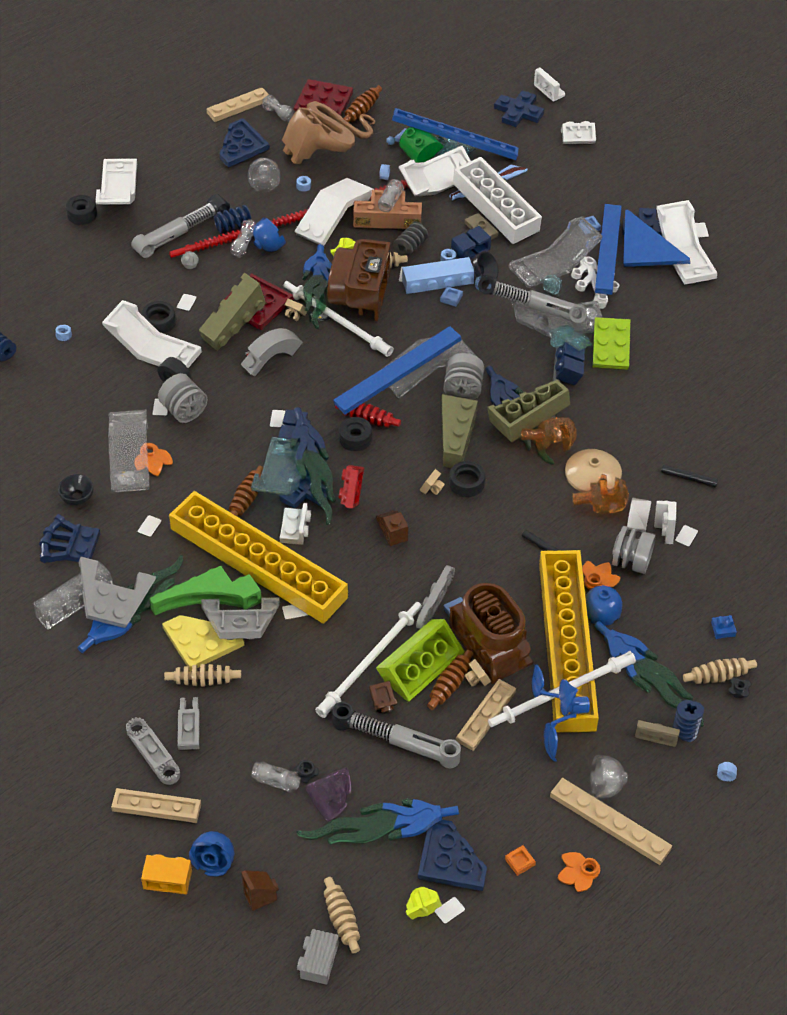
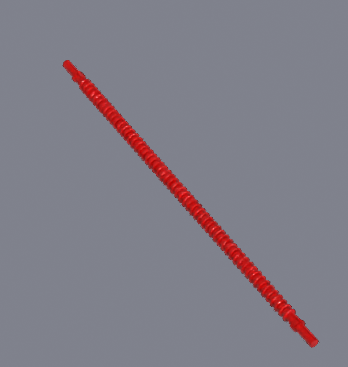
(233, 235)

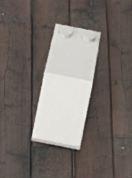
(434, 174)
(118, 182)
(329, 208)
(679, 229)
(146, 341)

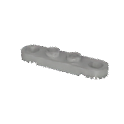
(437, 592)
(153, 751)

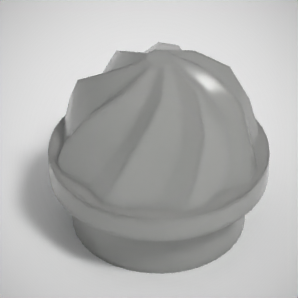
(189, 260)

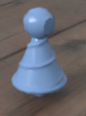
(390, 140)

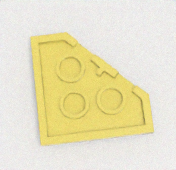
(198, 641)

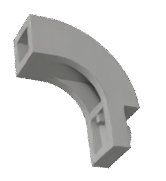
(268, 345)

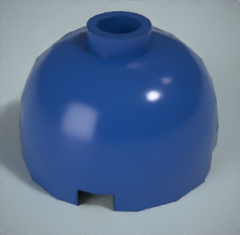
(267, 236)
(603, 605)
(212, 853)

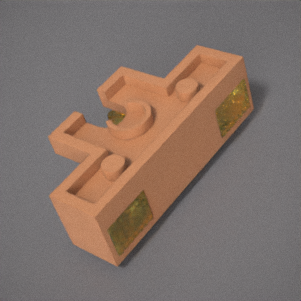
(370, 216)

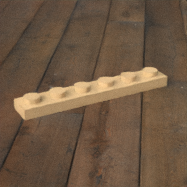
(611, 821)

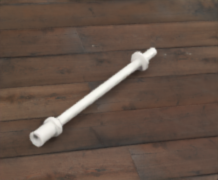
(375, 342)
(614, 665)
(333, 698)

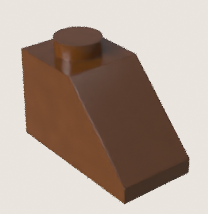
(393, 527)
(258, 888)

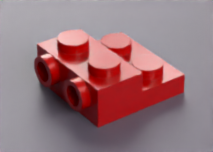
(352, 486)

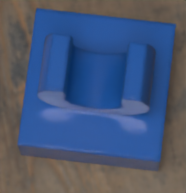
(723, 627)

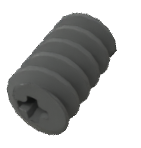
(410, 239)

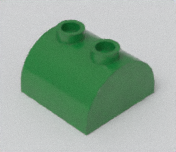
(419, 144)

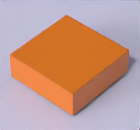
(520, 860)

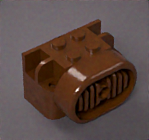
(353, 285)
(492, 629)

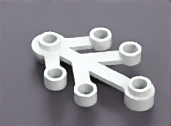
(589, 265)

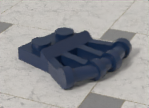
(81, 541)

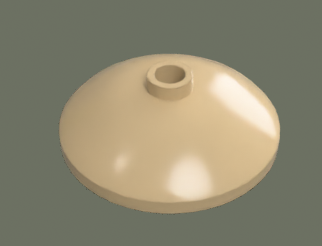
(587, 467)

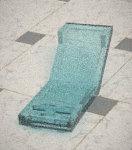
(279, 470)

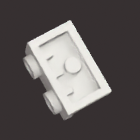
(548, 85)
(578, 133)
(666, 518)
(294, 525)

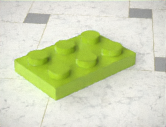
(611, 343)

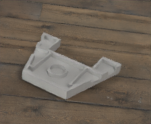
(111, 602)
(240, 623)

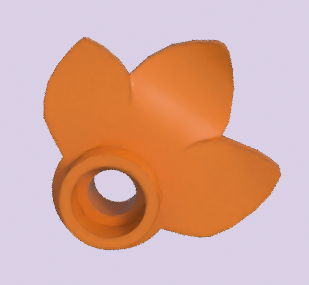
(157, 459)
(599, 574)
(576, 873)

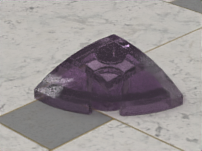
(330, 793)

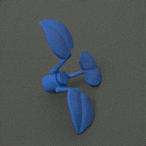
(568, 701)

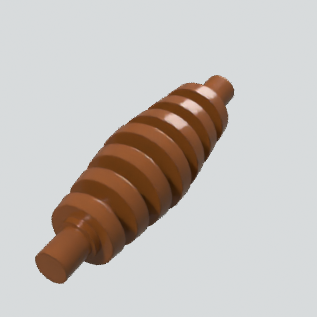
(362, 104)
(244, 496)
(450, 679)

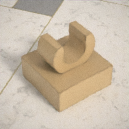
(296, 308)
(432, 483)
(477, 674)

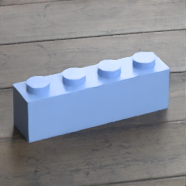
(437, 275)

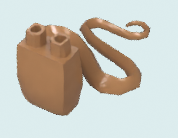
(313, 130)

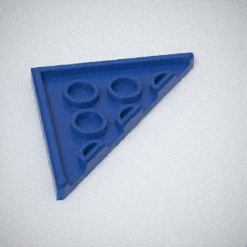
(647, 247)

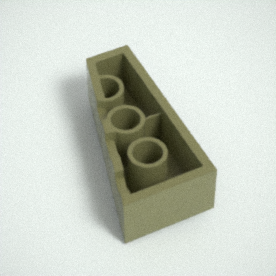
(233, 313)
(529, 409)
(457, 426)

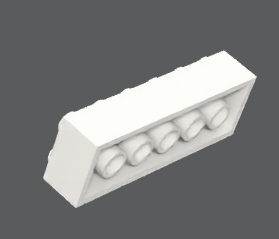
(497, 200)

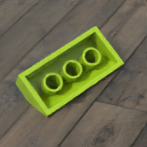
(420, 659)

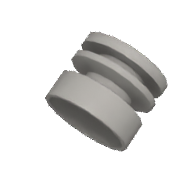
(464, 376)
(182, 398)
(633, 549)

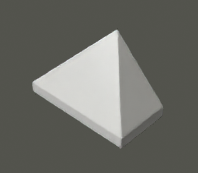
(638, 514)

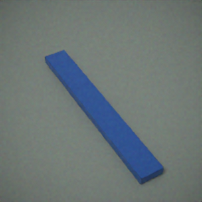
(455, 134)
(608, 249)
(397, 370)

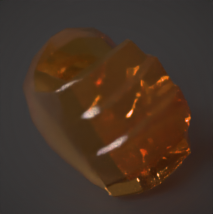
(552, 429)
(602, 498)

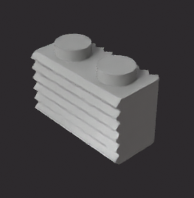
(319, 956)

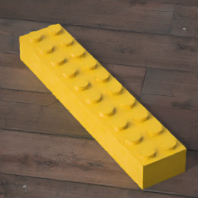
(260, 556)
(567, 633)

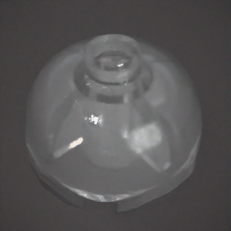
(264, 174)
(608, 776)

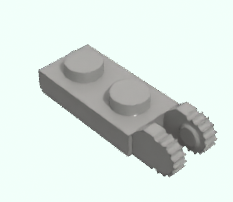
(188, 725)

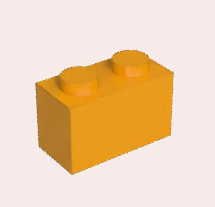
(166, 874)

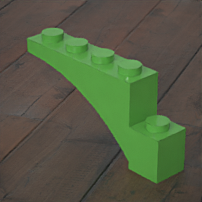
(209, 585)

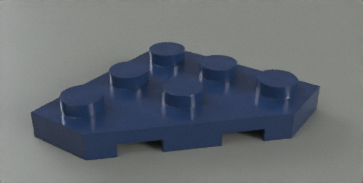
(241, 143)
(450, 859)

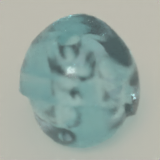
(552, 284)

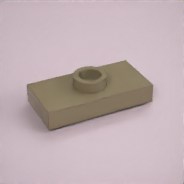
(478, 220)
(657, 733)

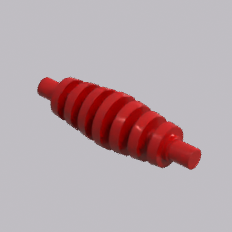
(374, 415)

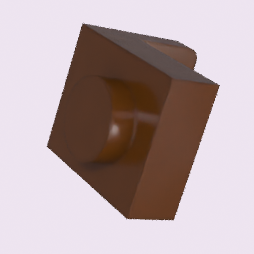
(383, 696)

